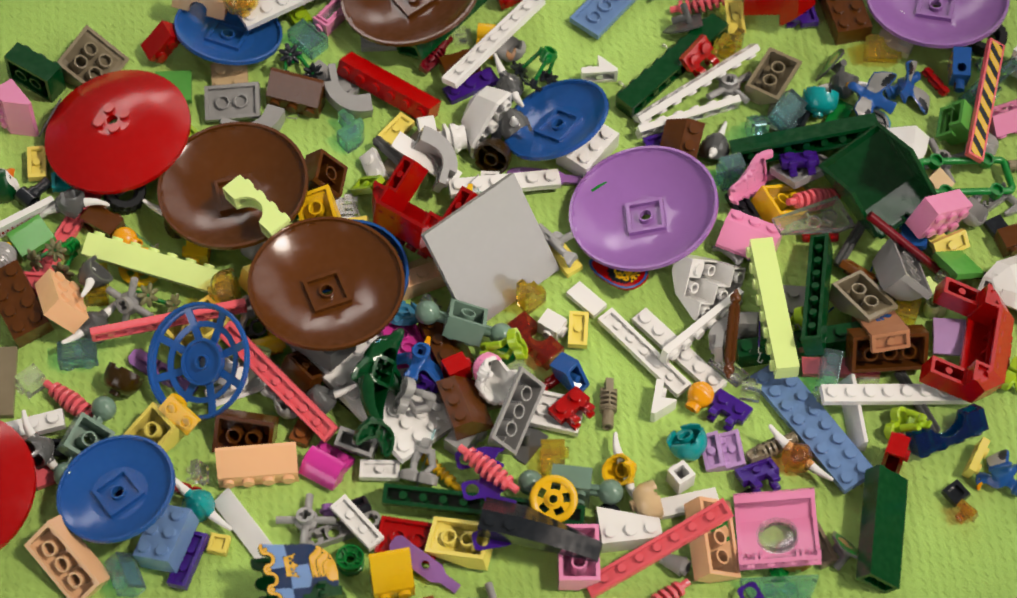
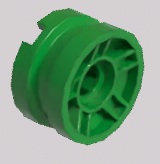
(352, 553)

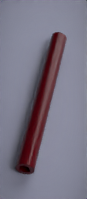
(903, 242)

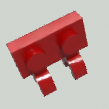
(696, 53)
(566, 408)

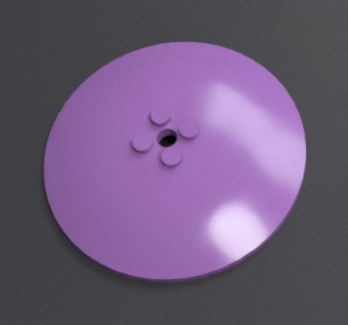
(949, 25)
(640, 183)

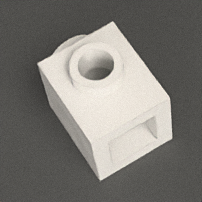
(552, 325)
(680, 477)

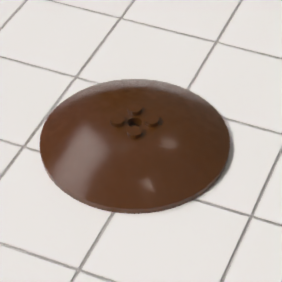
(404, 21)
(193, 192)
(322, 255)

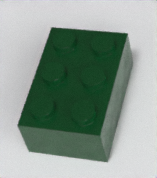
(35, 72)

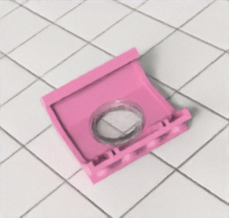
(777, 529)

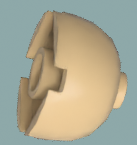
(647, 501)

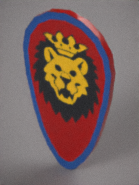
(620, 279)

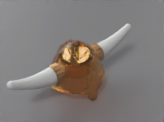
(797, 456)

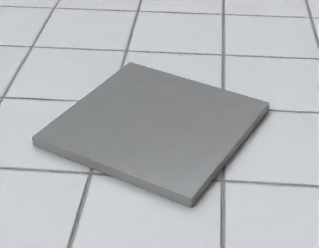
(491, 247)

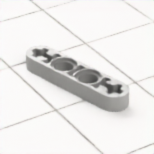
(344, 532)

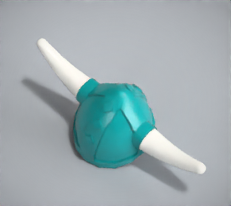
(201, 504)

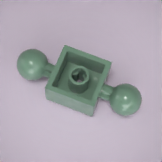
(461, 321)
(86, 427)
(608, 491)

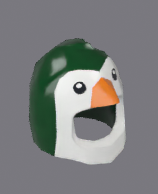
(8, 185)

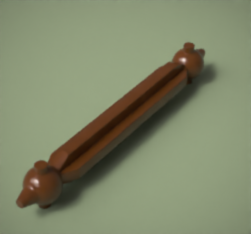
(732, 334)

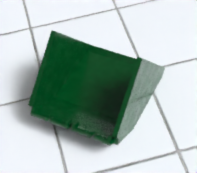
(878, 176)

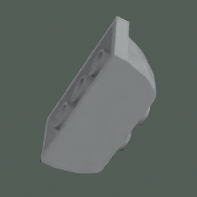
(900, 273)

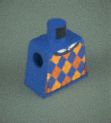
(959, 68)

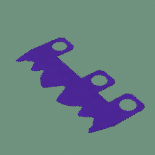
(485, 490)

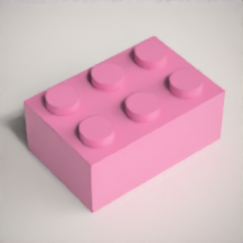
(939, 214)

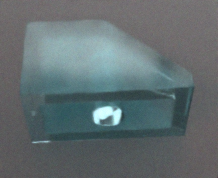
(757, 125)

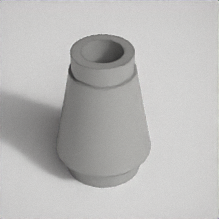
(677, 564)

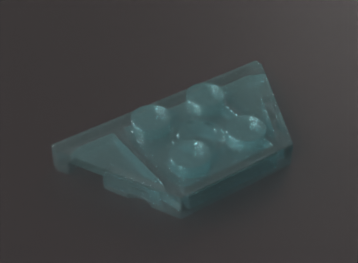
(782, 586)

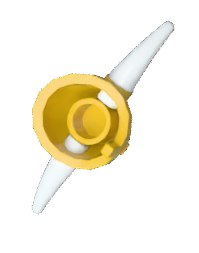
(620, 467)

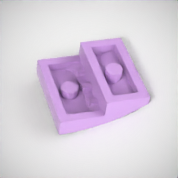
(947, 336)
(724, 451)

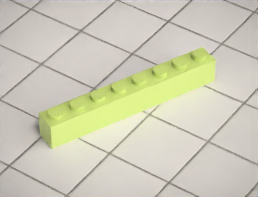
(148, 261)
(773, 308)

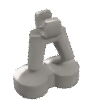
(407, 390)
(425, 476)

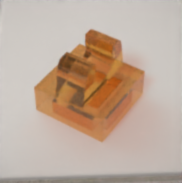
(965, 511)

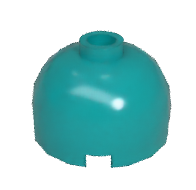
(819, 101)
(688, 442)

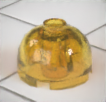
(240, 7)
(224, 286)

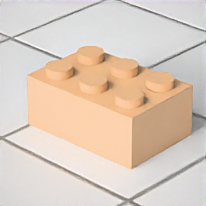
(61, 300)

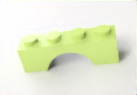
(243, 194)

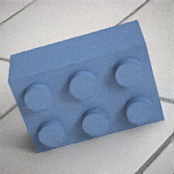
(167, 540)

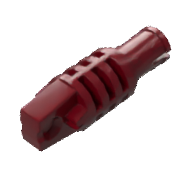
(432, 59)

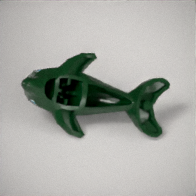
(375, 377)

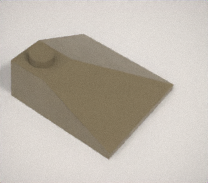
(89, 58)

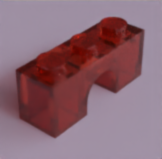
(541, 351)

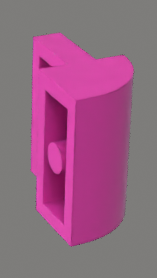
(326, 465)

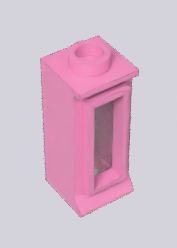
(329, 17)

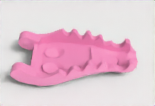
(752, 179)

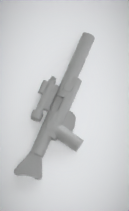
(557, 241)

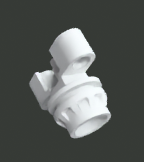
(453, 133)

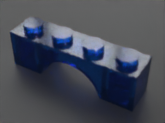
(968, 422)

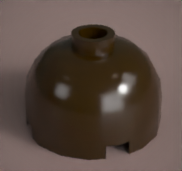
(493, 155)
(121, 380)

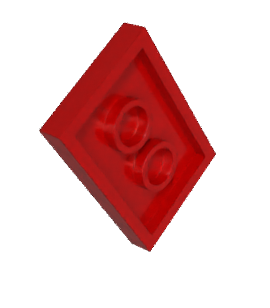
(415, 531)

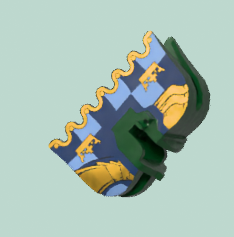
(297, 572)

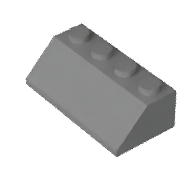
(516, 412)

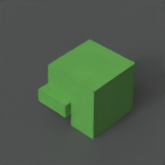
(954, 122)

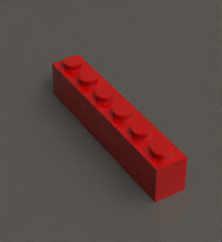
(387, 86)

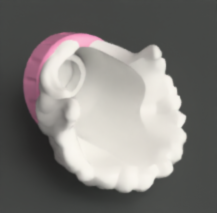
(492, 378)

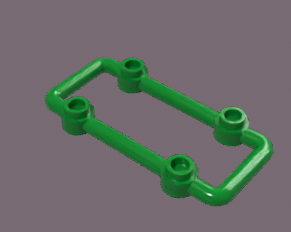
(994, 192)

